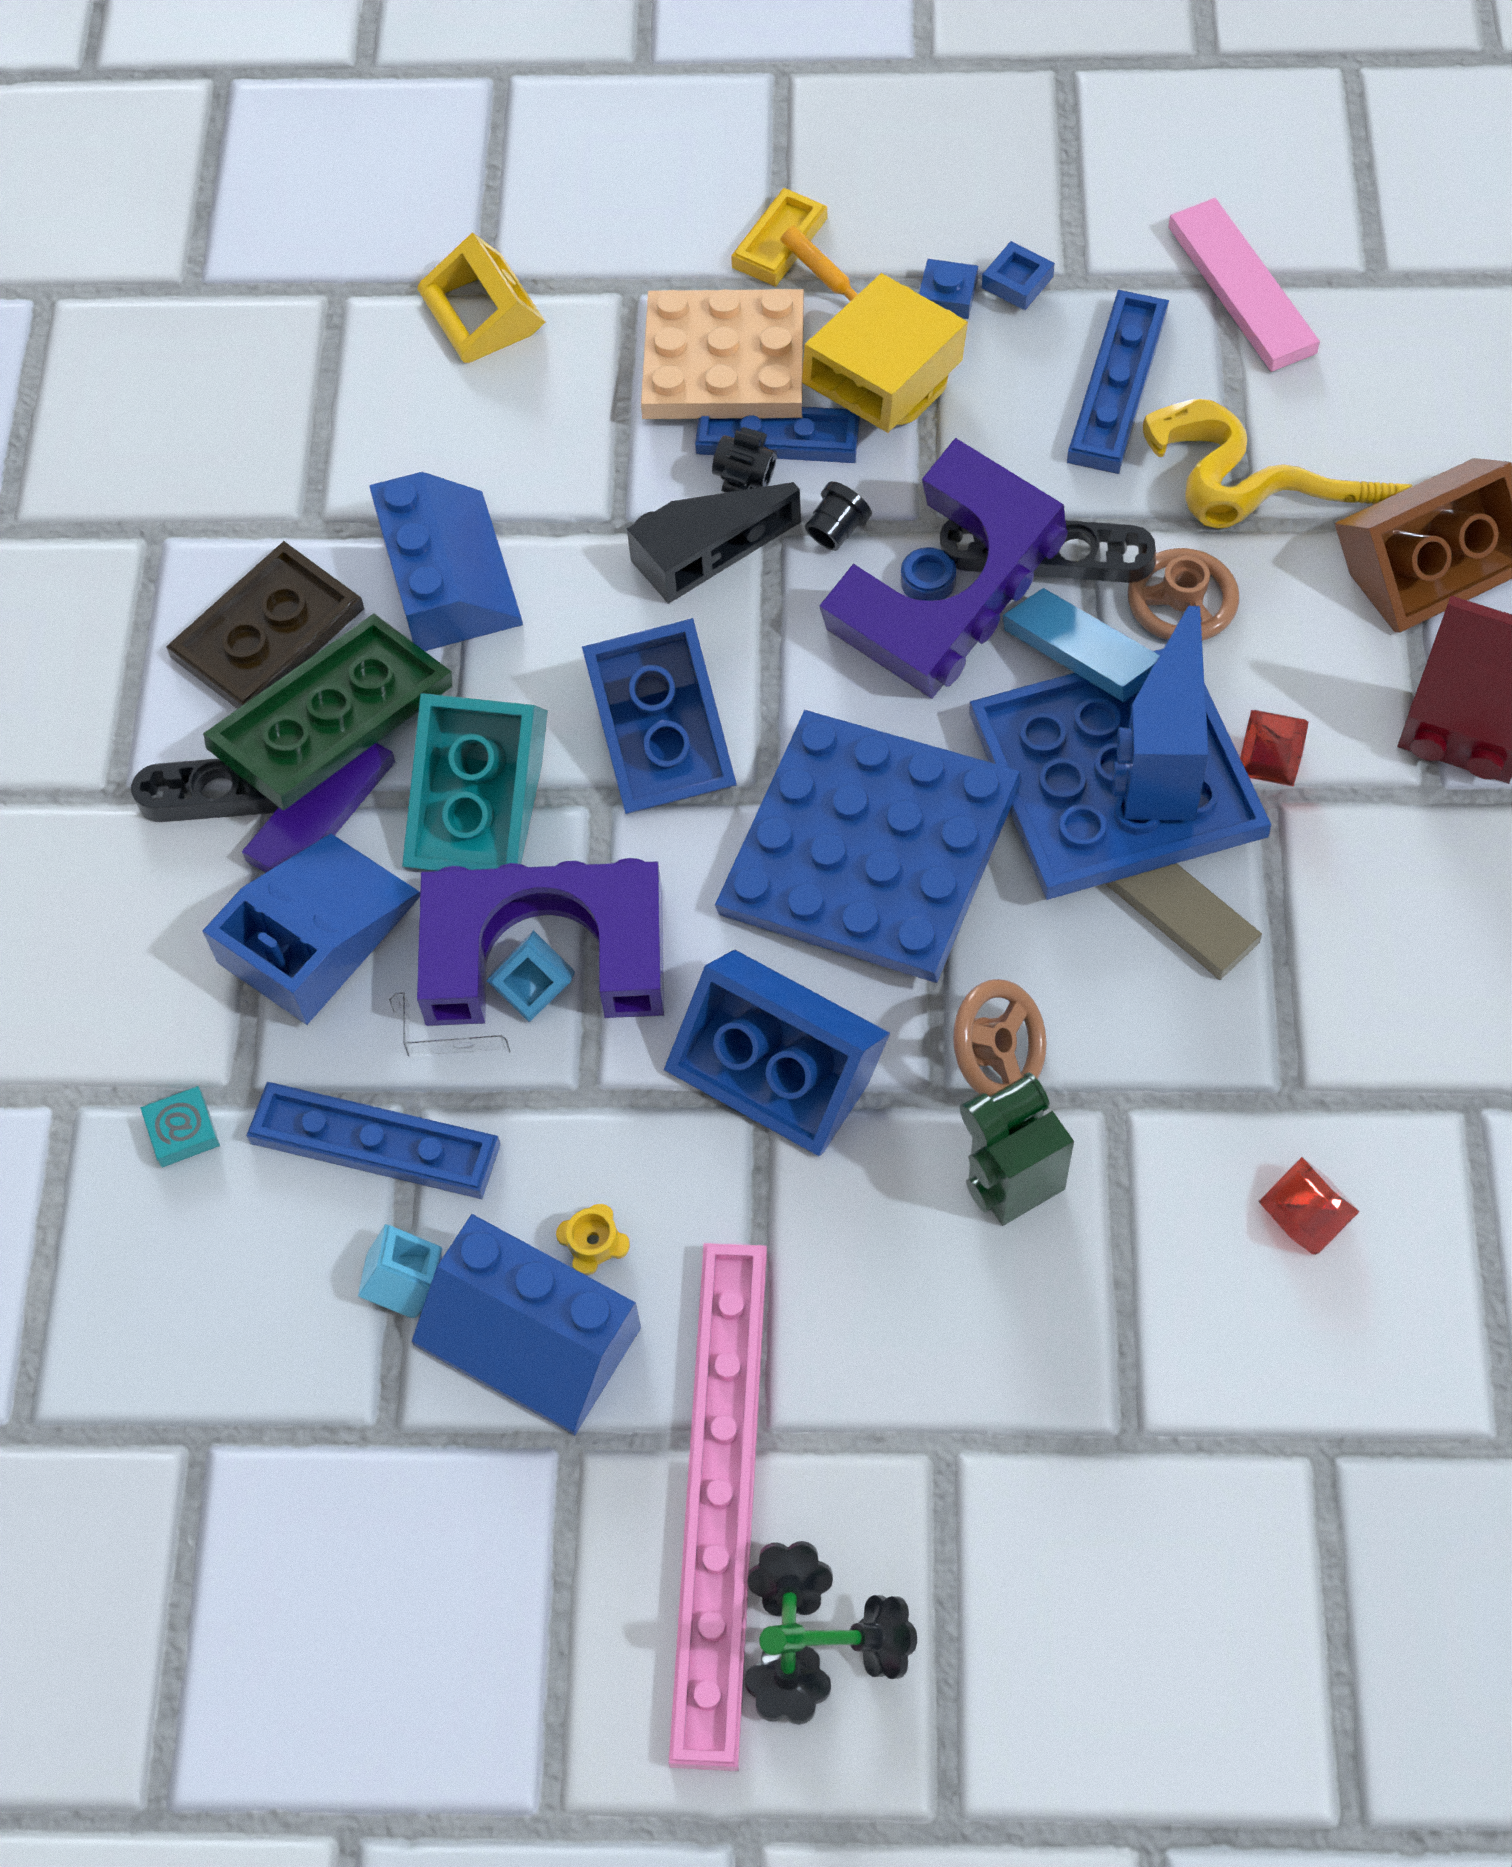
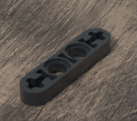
(1113, 570)

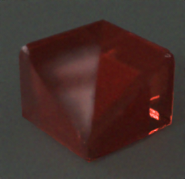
(1273, 747)
(1308, 1206)

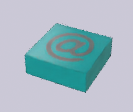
(180, 1126)

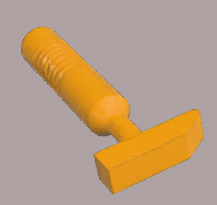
(817, 262)

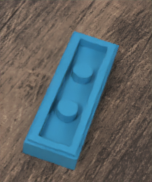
(1081, 643)

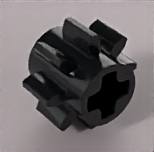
(744, 461)

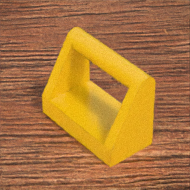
(516, 312)

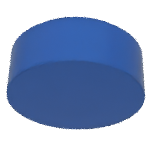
(928, 574)

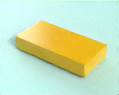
(762, 252)

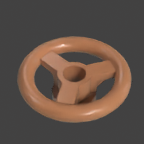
(1184, 586)
(994, 1040)

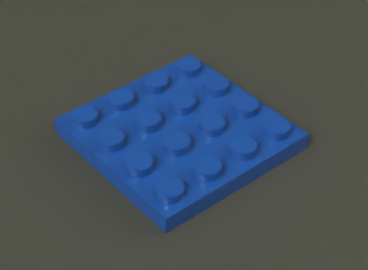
(1065, 808)
(869, 845)

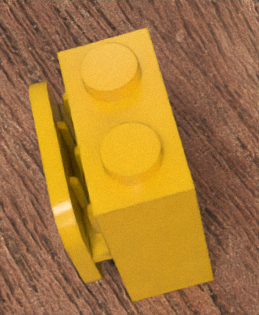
(885, 354)

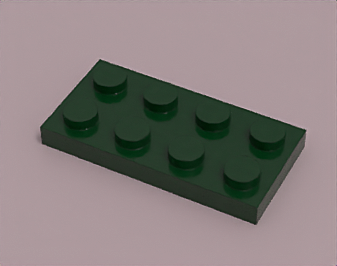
(327, 711)

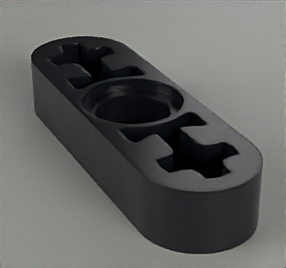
(197, 774)

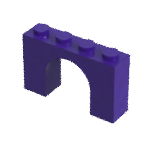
(930, 639)
(470, 909)

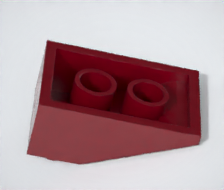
(1466, 694)

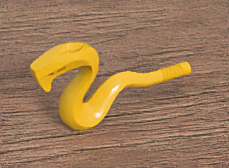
(1226, 506)

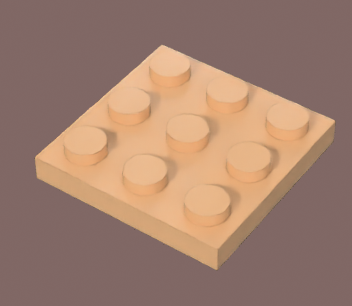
(723, 354)

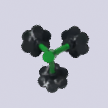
(789, 1674)

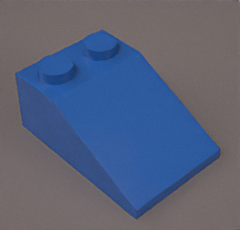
(659, 716)
(1167, 740)

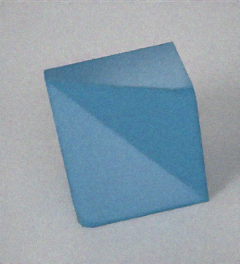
(531, 976)

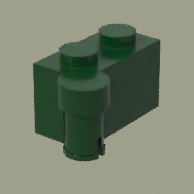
(1015, 1150)

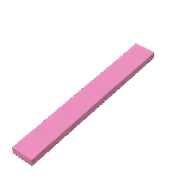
(719, 1511)

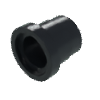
(837, 515)

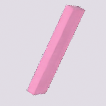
(1243, 284)

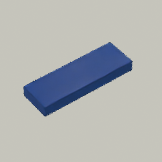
(817, 436)

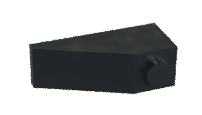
(706, 534)

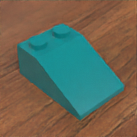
(472, 782)

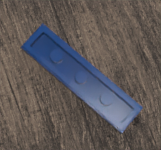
(1118, 382)
(374, 1140)

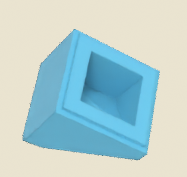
(399, 1271)

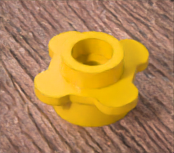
(592, 1221)

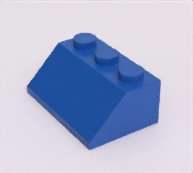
(444, 559)
(775, 1050)
(525, 1324)

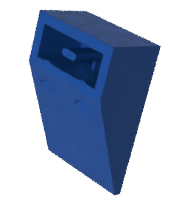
(308, 924)

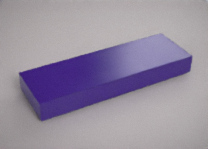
(319, 811)

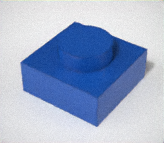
(1017, 275)
(950, 285)

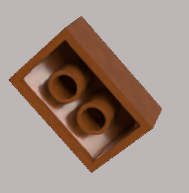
(1433, 542)

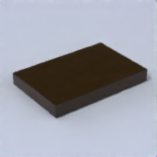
(265, 626)

